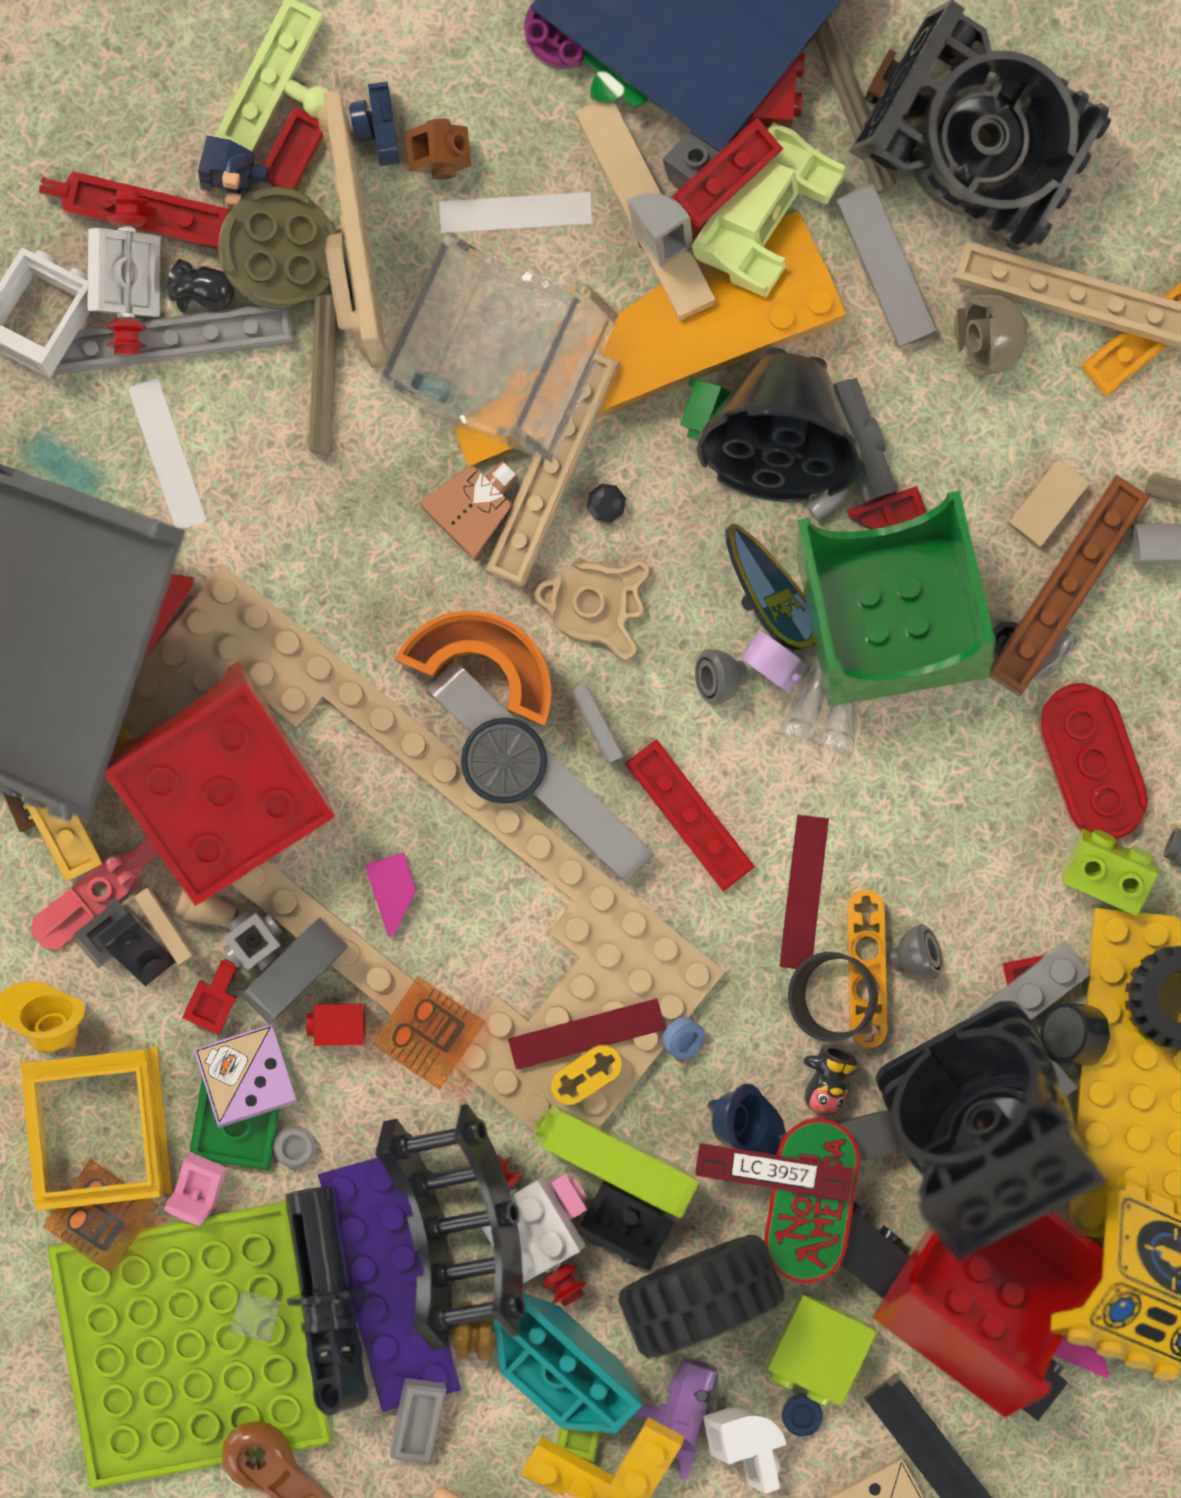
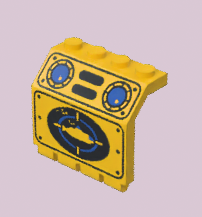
(1139, 1298)

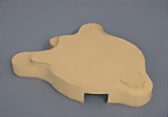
(594, 603)

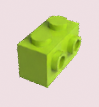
(1110, 871)

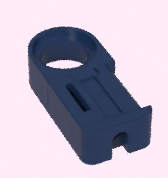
(383, 123)

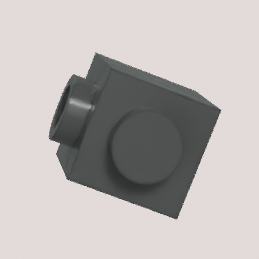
(687, 158)

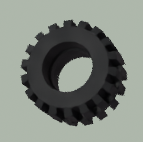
(1144, 998)

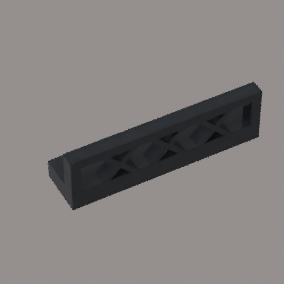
(923, 1441)

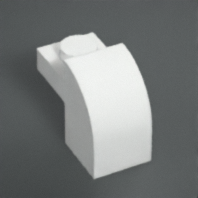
(746, 1436)

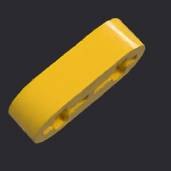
(591, 1083)

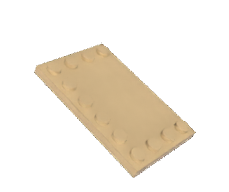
(366, 317)

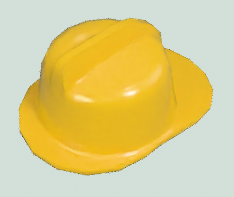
(42, 1014)

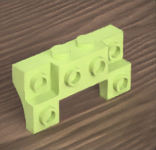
(742, 226)

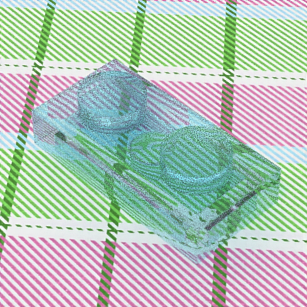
(62, 463)

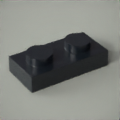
(137, 949)

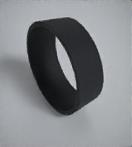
(797, 999)

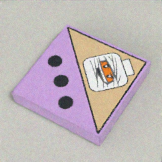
(245, 1075)

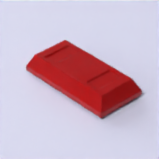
(293, 149)

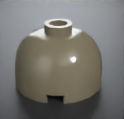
(992, 333)

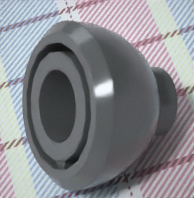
(719, 676)
(918, 954)

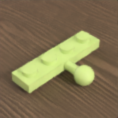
(272, 76)

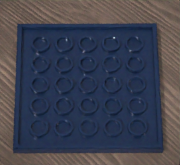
(694, 58)

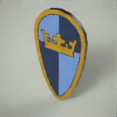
(769, 590)

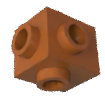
(438, 148)

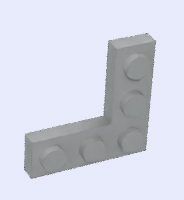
(1041, 987)

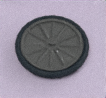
(503, 760)

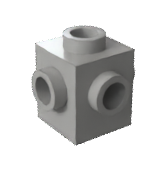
(238, 947)

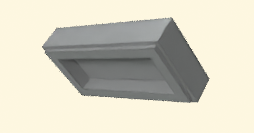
(597, 724)
(417, 1420)

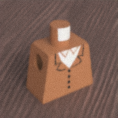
(472, 506)

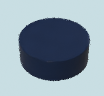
(361, 120)
(801, 1415)

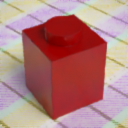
(337, 1024)

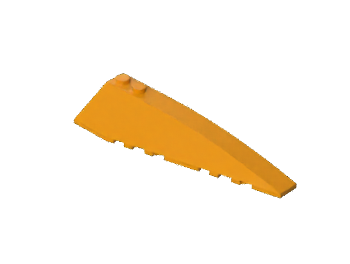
(664, 353)

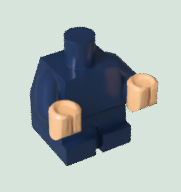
(228, 167)

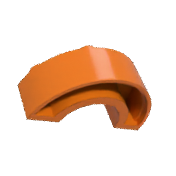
(487, 637)

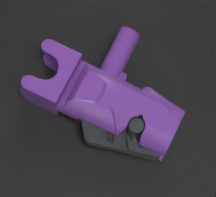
(690, 1398)

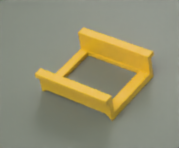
(153, 1121)

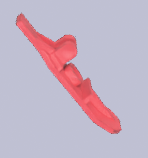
(80, 905)

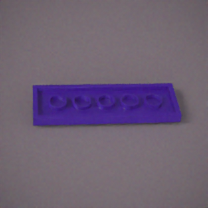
(383, 1260)

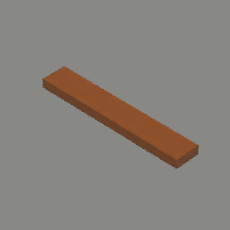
(1067, 585)

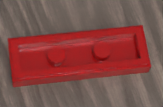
(727, 172)

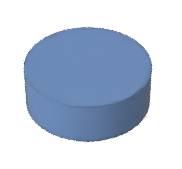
(683, 1038)

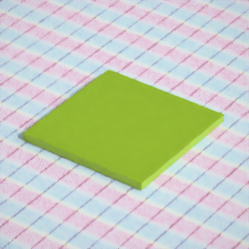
(155, 1351)

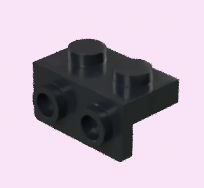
(626, 1225)

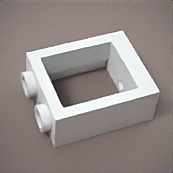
(75, 282)

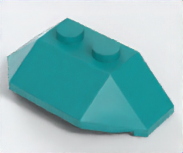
(566, 1370)

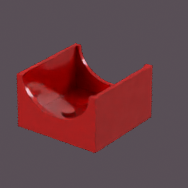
(219, 787)
(994, 1309)

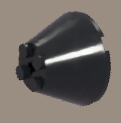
(782, 432)

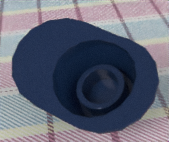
(746, 1120)

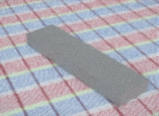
(885, 266)

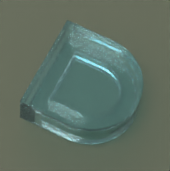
(435, 386)

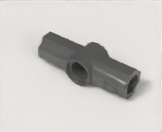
(874, 476)

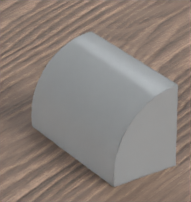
(660, 226)
(1156, 544)

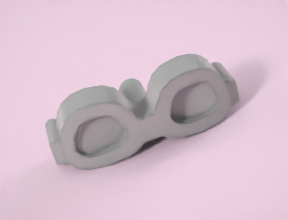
(1058, 652)

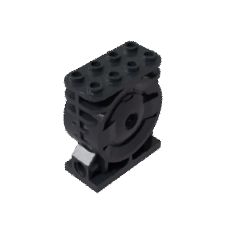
(954, 160)
(980, 1144)

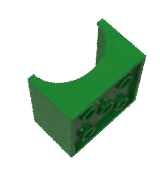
(896, 605)

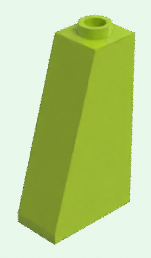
(616, 1160)

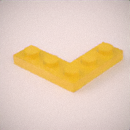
(70, 840)
(634, 1478)

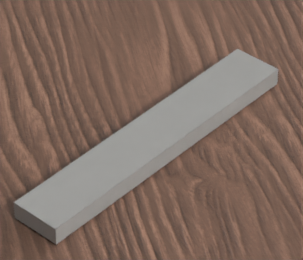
(181, 338)

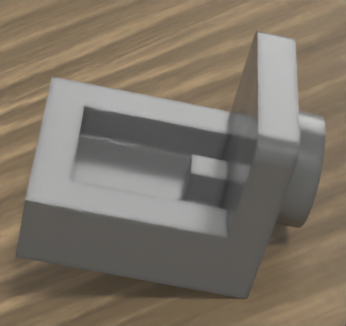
(88, 935)

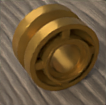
(474, 1337)

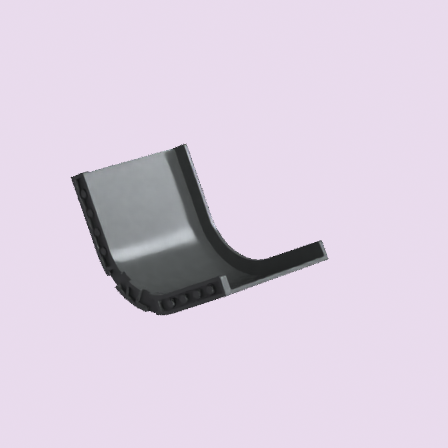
(73, 633)

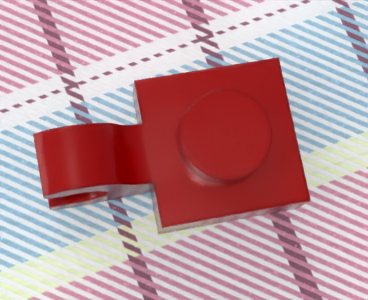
(211, 1002)

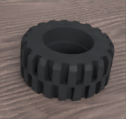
(701, 1296)

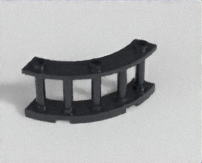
(430, 1228)

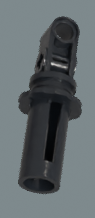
(326, 1301)

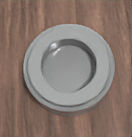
(294, 1146)

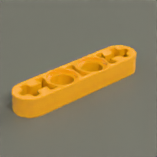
(876, 966)

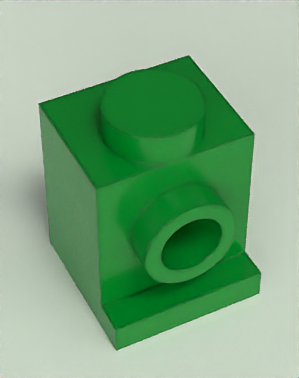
(701, 406)

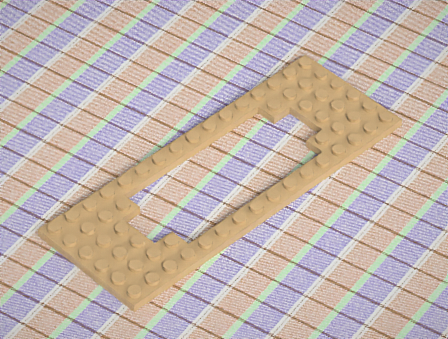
(620, 943)

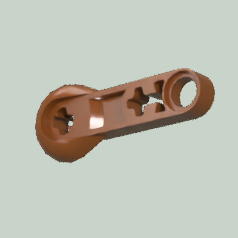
(278, 1474)

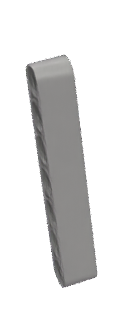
(559, 788)

